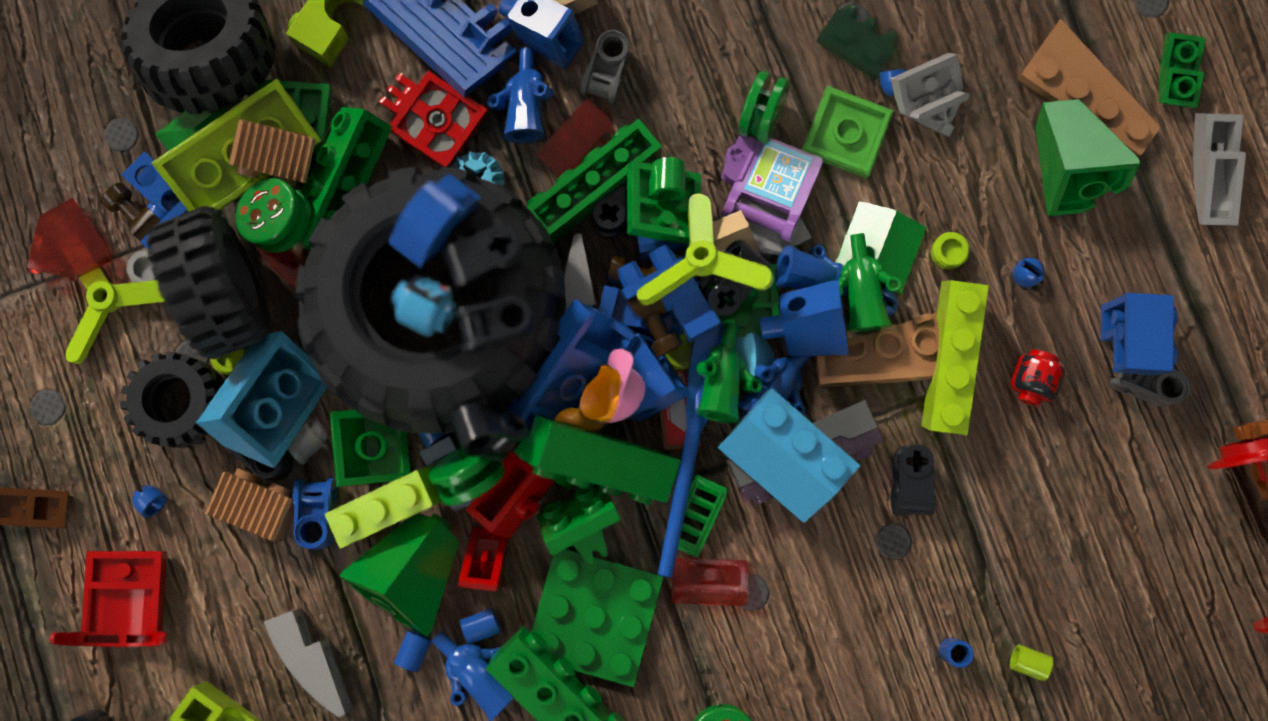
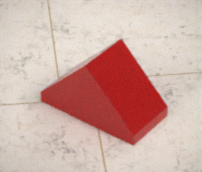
(484, 561)

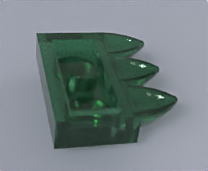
(858, 41)

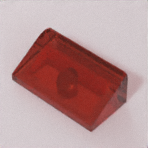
(710, 582)

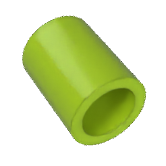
(1031, 662)

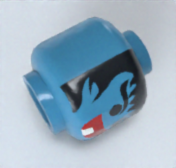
(423, 305)

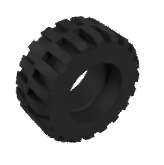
(205, 75)
(208, 282)

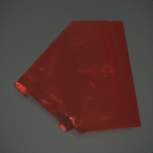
(66, 243)

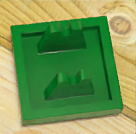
(578, 522)

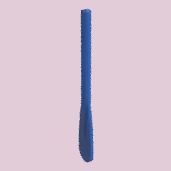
(695, 424)

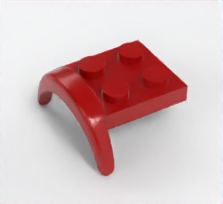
(121, 601)

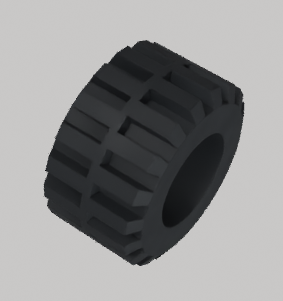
(146, 392)

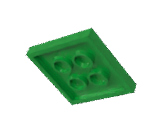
(597, 615)

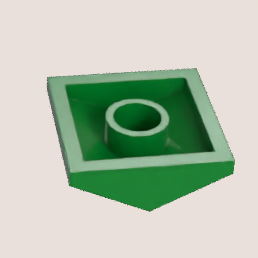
(889, 239)
(367, 450)

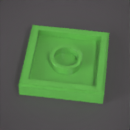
(847, 131)

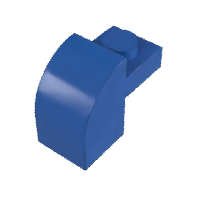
(431, 217)

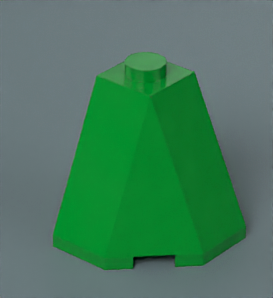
(1079, 158)
(407, 571)

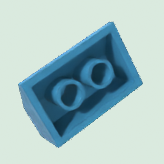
(264, 400)
(788, 456)

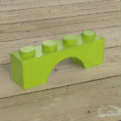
(960, 333)

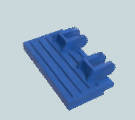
(449, 38)

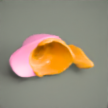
(609, 396)

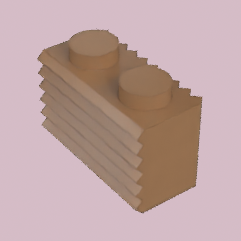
(272, 152)
(252, 505)

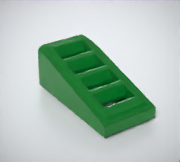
(709, 487)

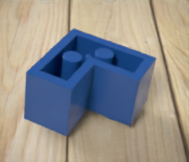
(1141, 333)

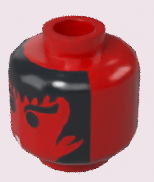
(1037, 377)

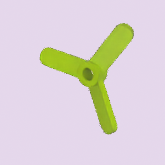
(715, 263)
(97, 310)

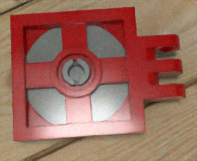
(433, 117)

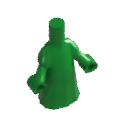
(865, 296)
(722, 380)

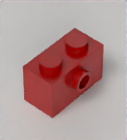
(511, 499)

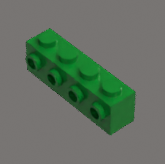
(343, 163)
(600, 174)
(601, 460)
(545, 683)

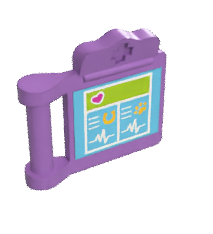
(771, 176)

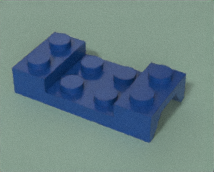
(574, 362)

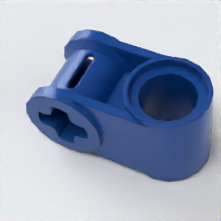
(312, 510)

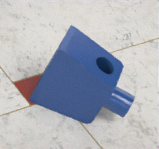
(545, 28)
(810, 321)
(661, 380)

